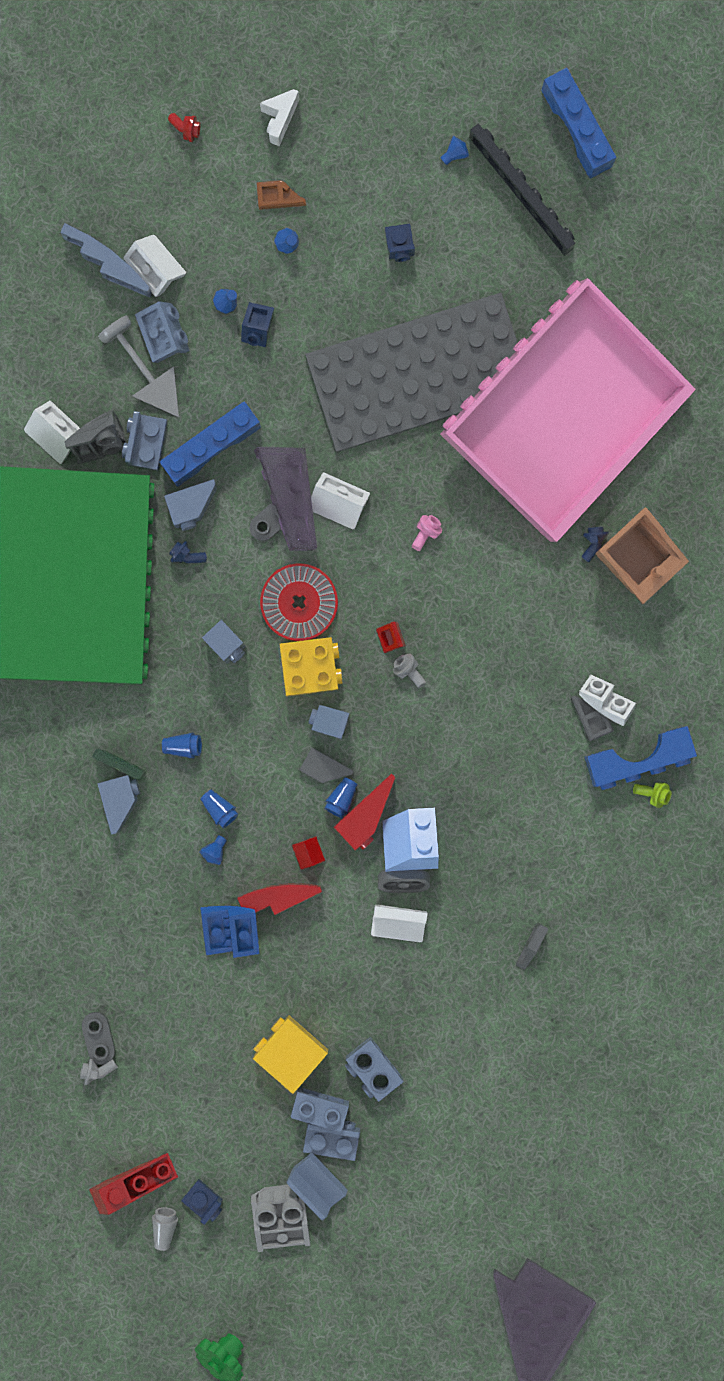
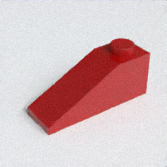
(364, 818)

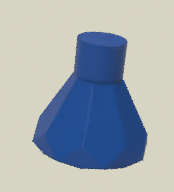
(456, 150)
(286, 240)
(225, 300)
(213, 852)

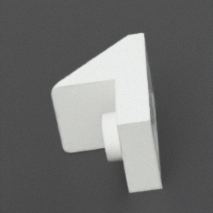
(282, 108)

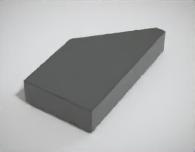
(593, 722)

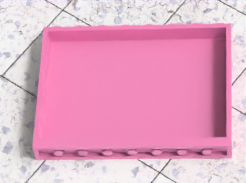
(567, 410)

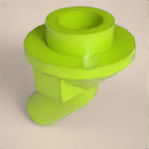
(659, 794)

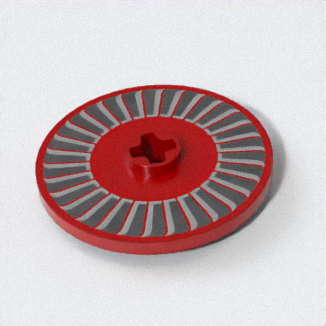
(299, 581)

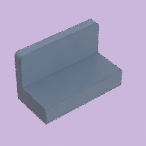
(316, 1185)

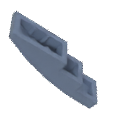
(112, 265)

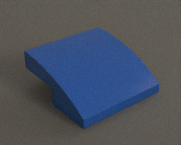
(230, 930)

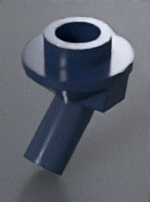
(595, 536)
(180, 554)

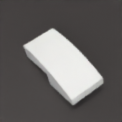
(601, 697)

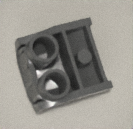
(97, 438)

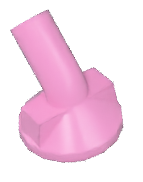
(428, 527)

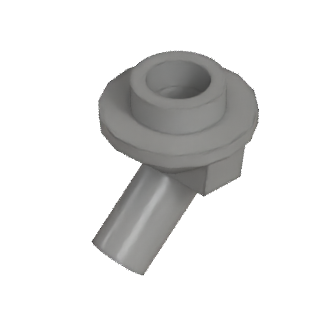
(406, 665)
(91, 1072)

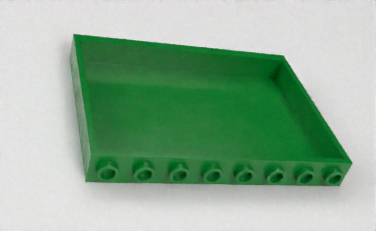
(74, 575)

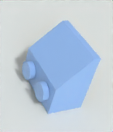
(411, 840)

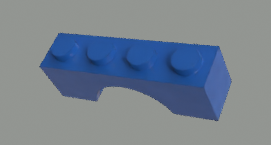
(587, 135)
(199, 450)
(672, 747)

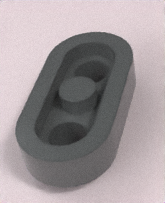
(270, 518)
(404, 881)
(98, 1038)

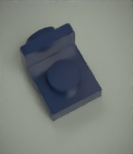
(400, 242)
(256, 324)
(203, 1201)

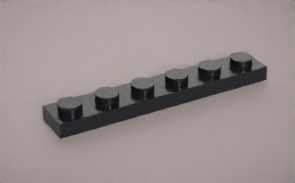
(517, 183)

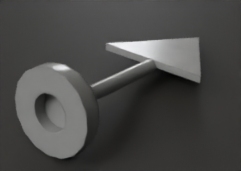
(160, 391)

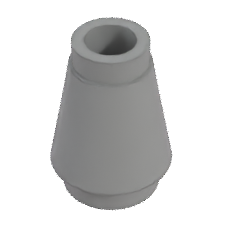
(164, 1225)

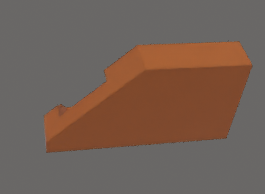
(277, 195)

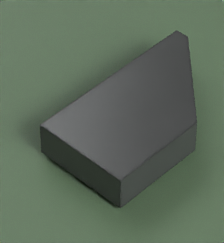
(323, 767)
(532, 945)

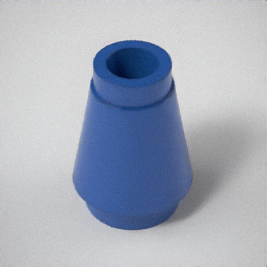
(183, 745)
(341, 798)
(220, 810)

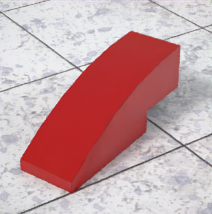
(278, 896)

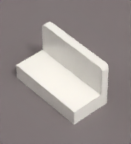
(154, 264)
(50, 429)
(338, 500)
(398, 923)

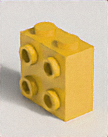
(310, 666)
(289, 1053)

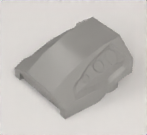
(279, 1218)

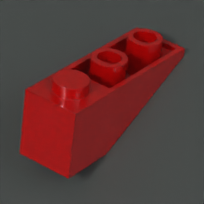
(132, 1184)

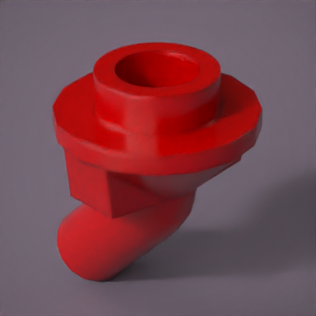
(189, 126)

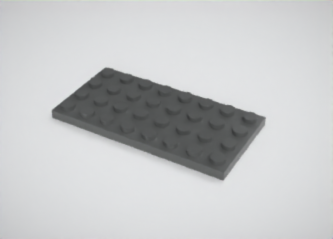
(410, 371)

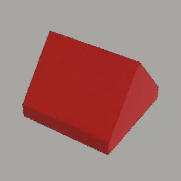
(390, 637)
(308, 853)

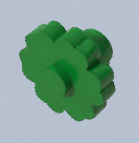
(221, 1357)

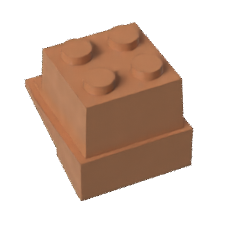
(642, 556)

